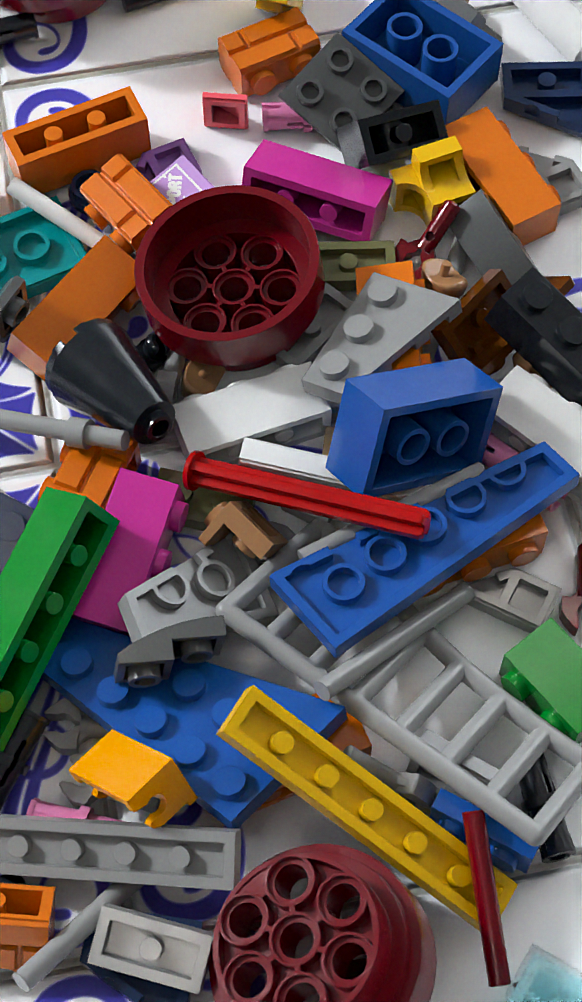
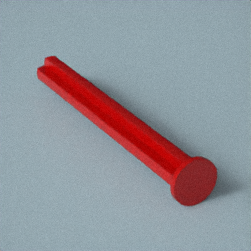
(305, 496)

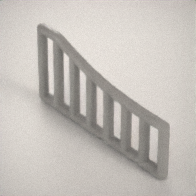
(401, 731)

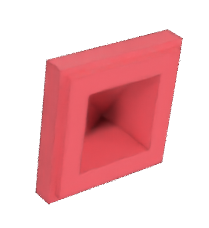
(225, 110)

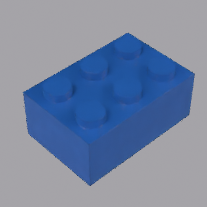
(428, 53)
(412, 426)

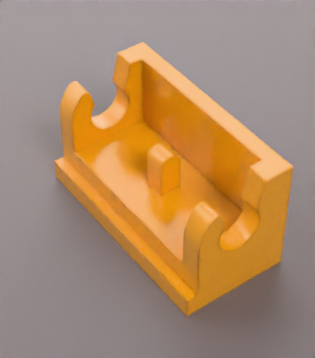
(133, 775)

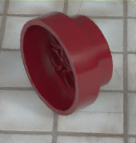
(241, 232)
(386, 928)

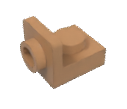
(251, 530)

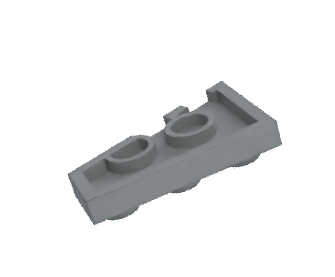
(376, 331)
(193, 591)

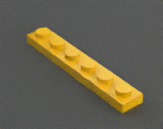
(357, 802)

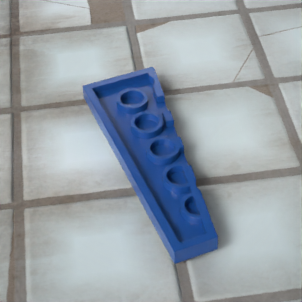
(379, 574)

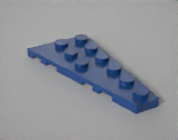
(180, 715)

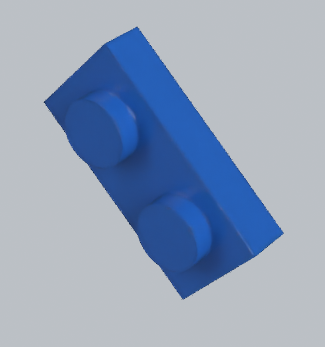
(506, 848)

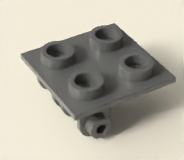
(340, 89)

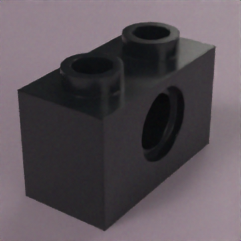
(391, 134)

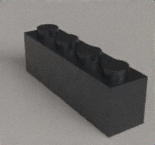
(542, 331)

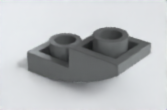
(489, 239)
(13, 306)
(152, 656)

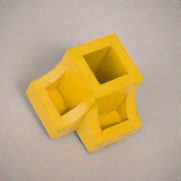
(430, 179)

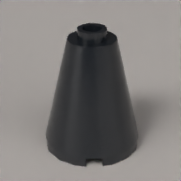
(109, 382)

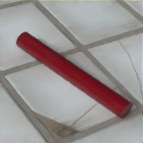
(486, 898)

